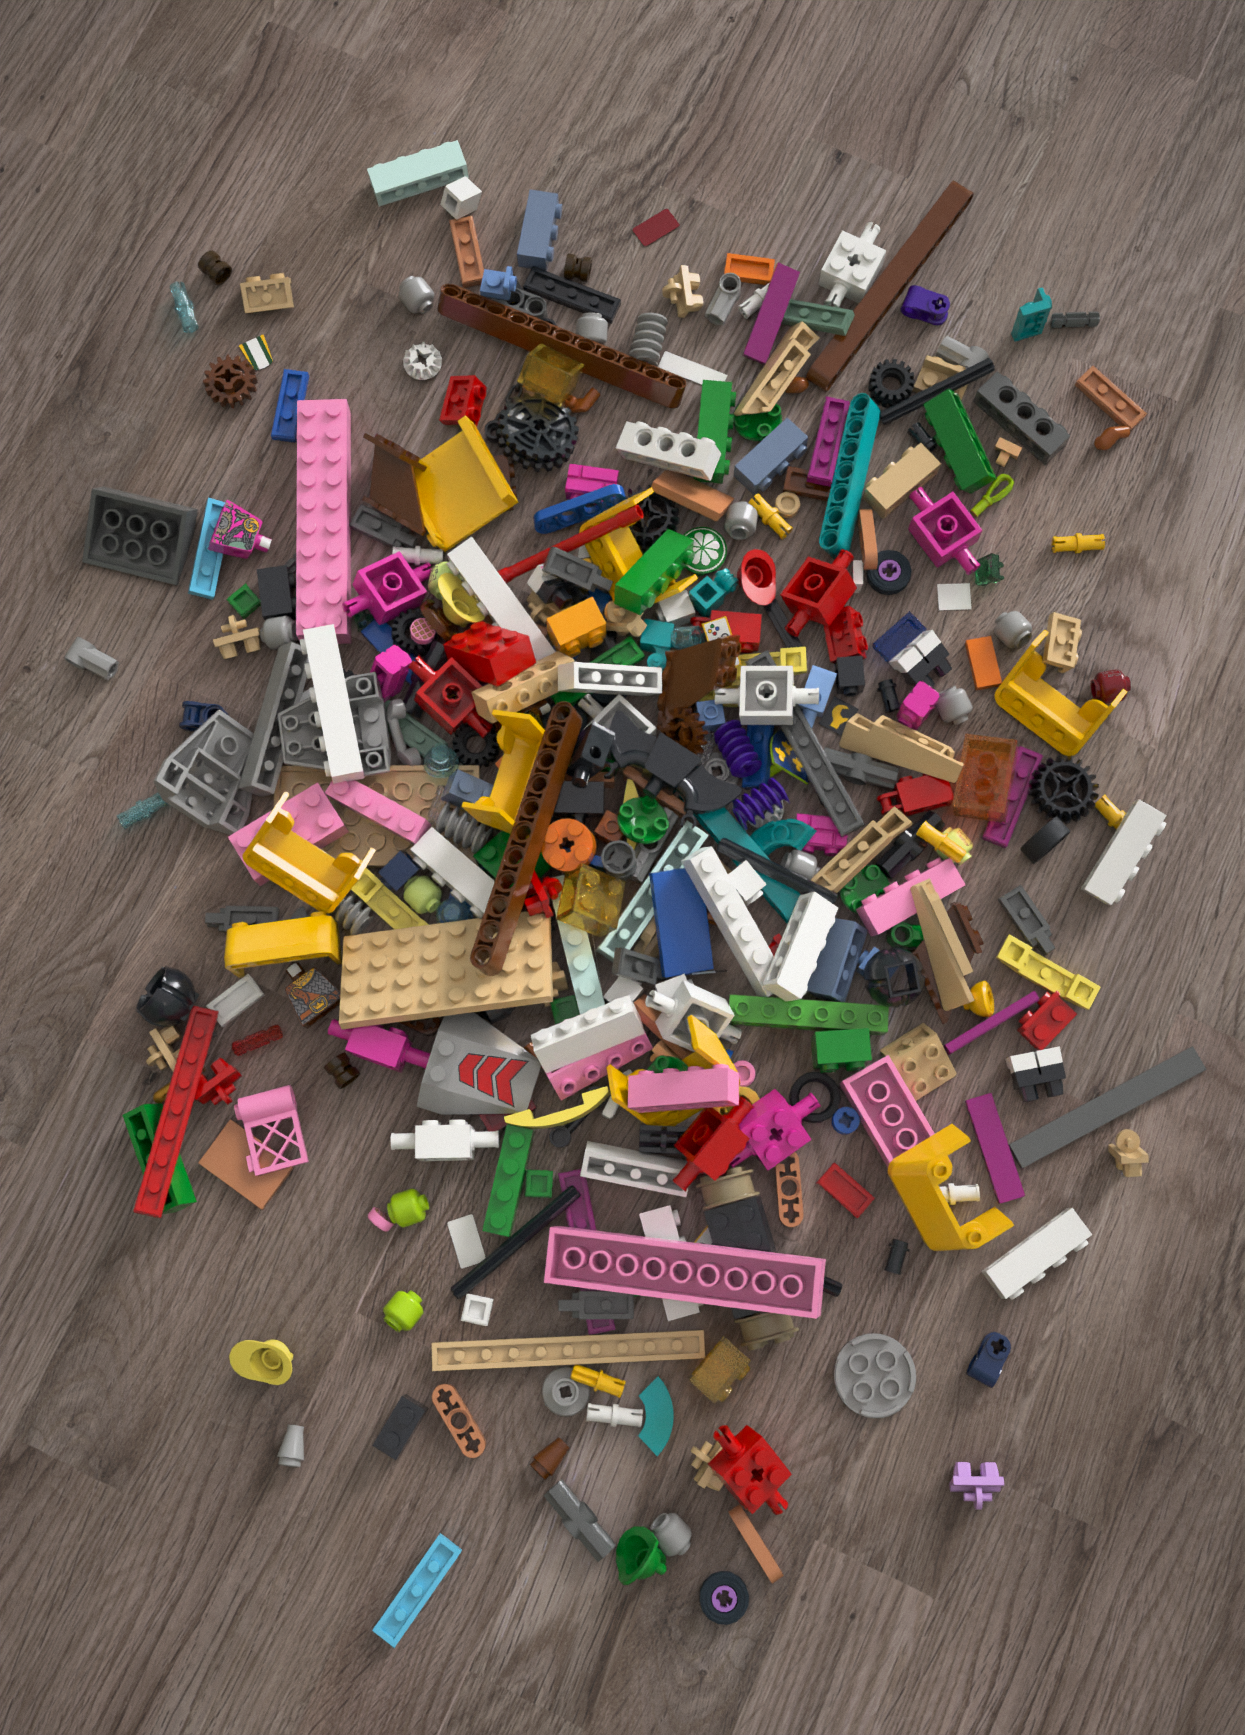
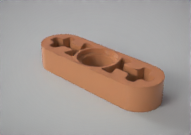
(867, 539)
(798, 1194)
(476, 1434)
(756, 1543)

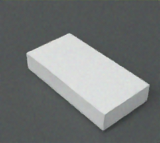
(236, 999)

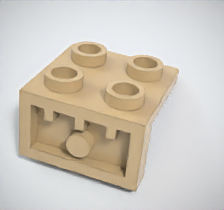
(920, 1060)

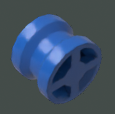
(841, 1122)

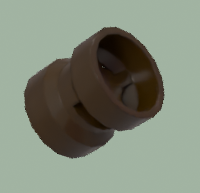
(578, 267)
(218, 270)
(342, 1070)

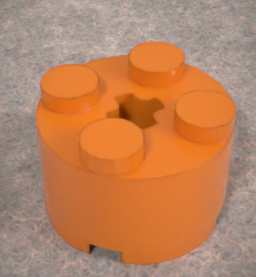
(556, 837)

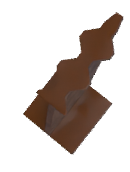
(394, 483)
(697, 672)
(970, 941)

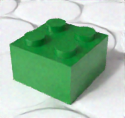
(491, 855)
(841, 1049)

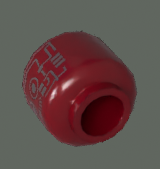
(1108, 685)

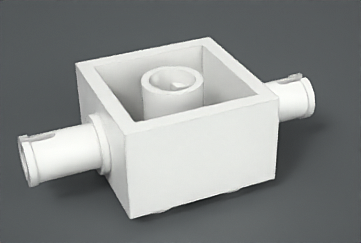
(852, 266)
(750, 695)
(605, 715)
(695, 1001)
(444, 1142)

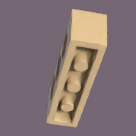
(521, 690)

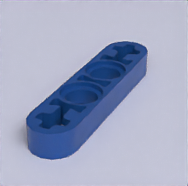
(577, 506)

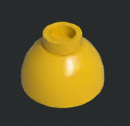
(984, 1001)

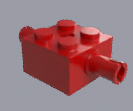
(818, 591)
(447, 681)
(712, 1143)
(750, 1469)

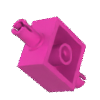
(931, 525)
(388, 588)
(380, 1046)
(786, 1133)

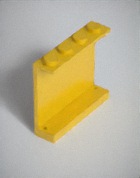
(461, 488)

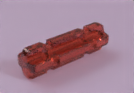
(257, 1040)

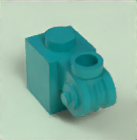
(710, 594)
(657, 639)

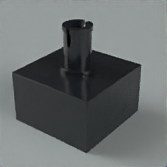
(580, 802)

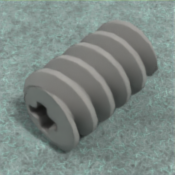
(648, 337)
(462, 829)
(352, 915)

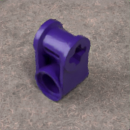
(922, 305)

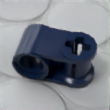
(196, 714)
(986, 1364)

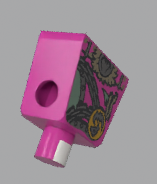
(237, 532)

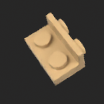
(267, 294)
(934, 371)
(1062, 642)

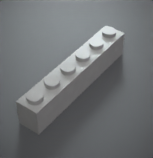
(282, 692)

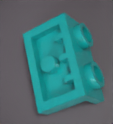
(1032, 316)

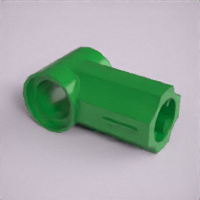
(912, 932)

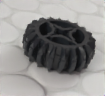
(656, 518)
(1069, 797)

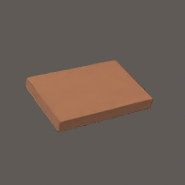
(692, 494)
(228, 1162)

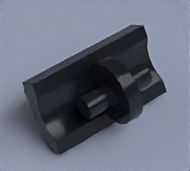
(660, 1138)

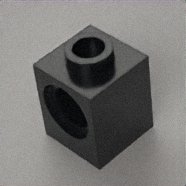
(849, 675)

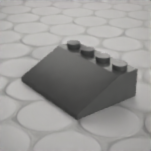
(138, 534)

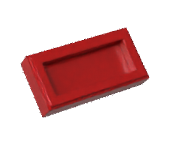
(845, 1190)

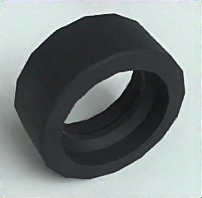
(1045, 840)
(828, 1082)

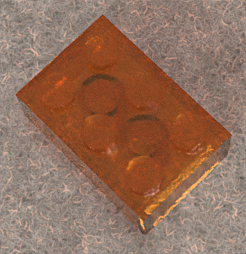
(985, 778)

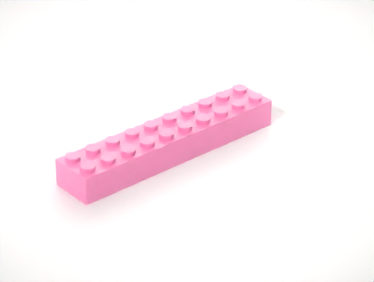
(323, 516)
(685, 1271)

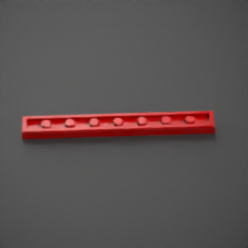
(176, 1112)

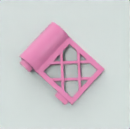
(265, 1109)

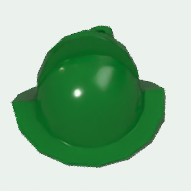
(639, 1555)

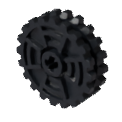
(536, 432)

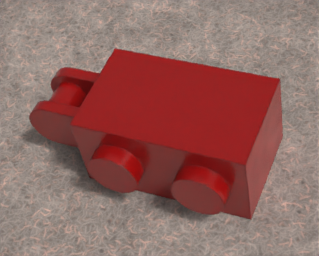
(743, 624)
(917, 795)

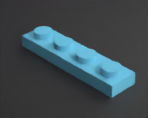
(206, 562)
(417, 1590)

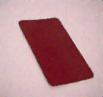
(656, 227)

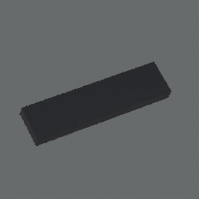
(571, 294)

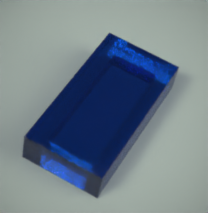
(898, 636)

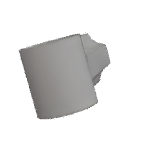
(724, 299)
(960, 354)
(86, 656)

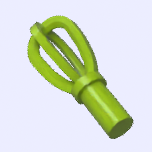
(987, 501)

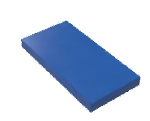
(680, 923)

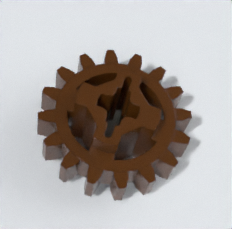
(220, 378)
(686, 732)

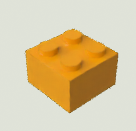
(577, 628)

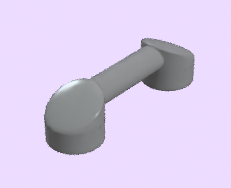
(395, 711)

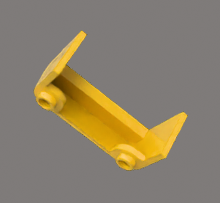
(619, 550)
(1046, 709)
(520, 742)
(301, 865)
(281, 942)
(707, 1053)
(917, 1181)

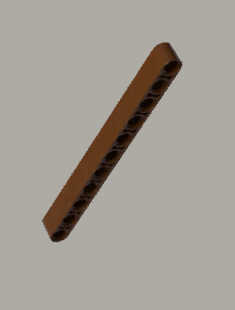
(890, 285)
(530, 331)
(526, 849)

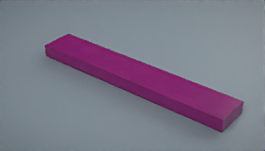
(581, 1216)

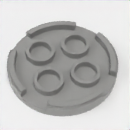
(874, 1375)

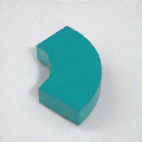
(782, 833)
(658, 1416)

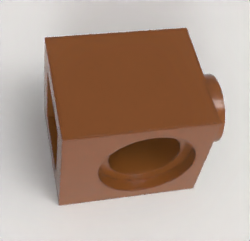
(608, 829)

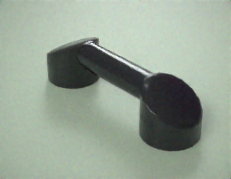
(561, 1135)

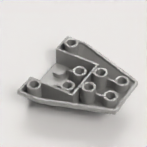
(368, 711)

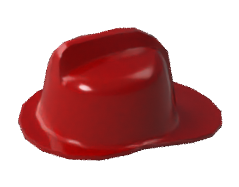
(758, 577)

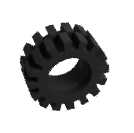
(891, 370)
(399, 637)
(469, 758)

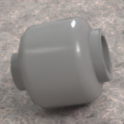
(416, 295)
(592, 327)
(740, 520)
(1013, 629)
(278, 631)
(953, 705)
(800, 863)
(672, 1534)

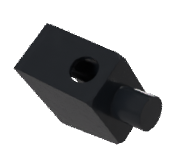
(588, 762)

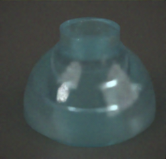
(441, 761)
(453, 910)

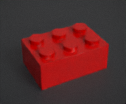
(491, 652)

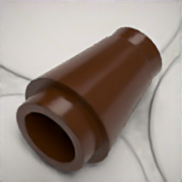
(549, 1458)

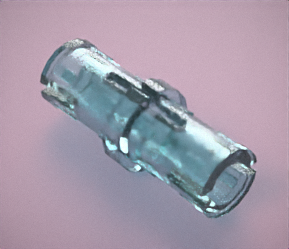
(184, 307)
(141, 810)

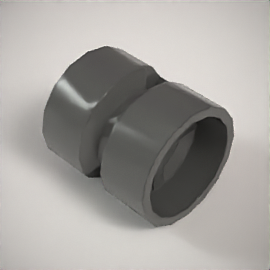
(619, 860)

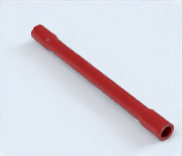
(620, 520)

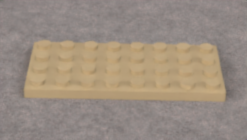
(403, 784)
(430, 972)

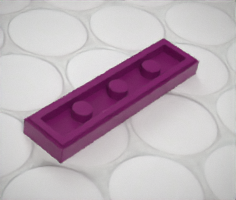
(771, 313)
(828, 441)
(999, 832)
(991, 1023)
(994, 1148)

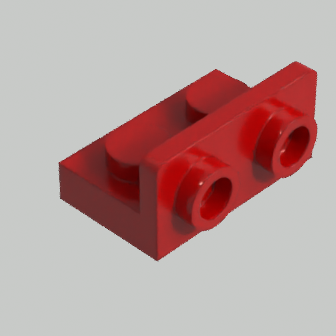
(463, 398)
(845, 635)
(1046, 1021)

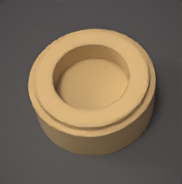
(787, 504)

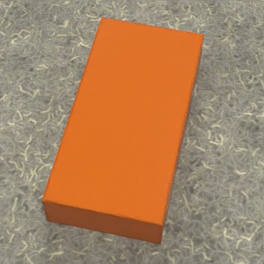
(750, 268)
(983, 663)

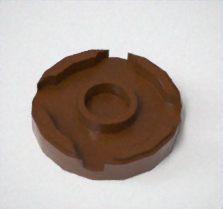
(438, 620)

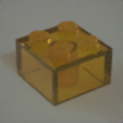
(550, 373)
(591, 900)
(720, 1370)

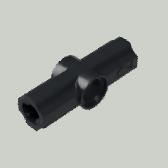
(435, 659)
(907, 846)

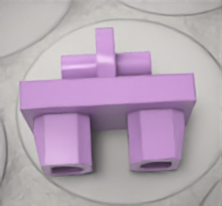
(987, 1482)

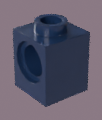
(398, 870)

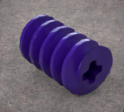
(737, 749)
(759, 802)

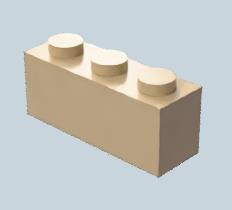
(901, 480)

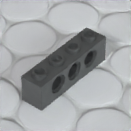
(1023, 430)

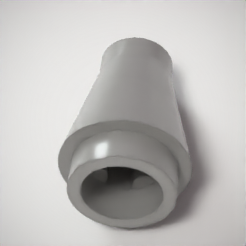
(292, 1447)

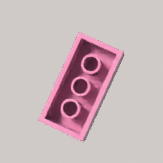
(313, 820)
(886, 1109)

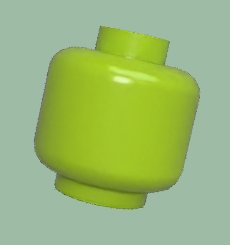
(407, 1208)
(403, 1311)

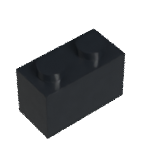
(276, 592)
(400, 1426)

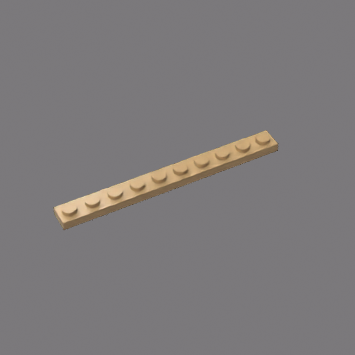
(568, 1350)

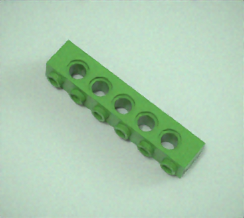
(807, 1014)

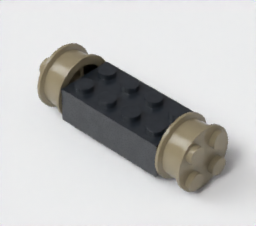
(744, 1226)

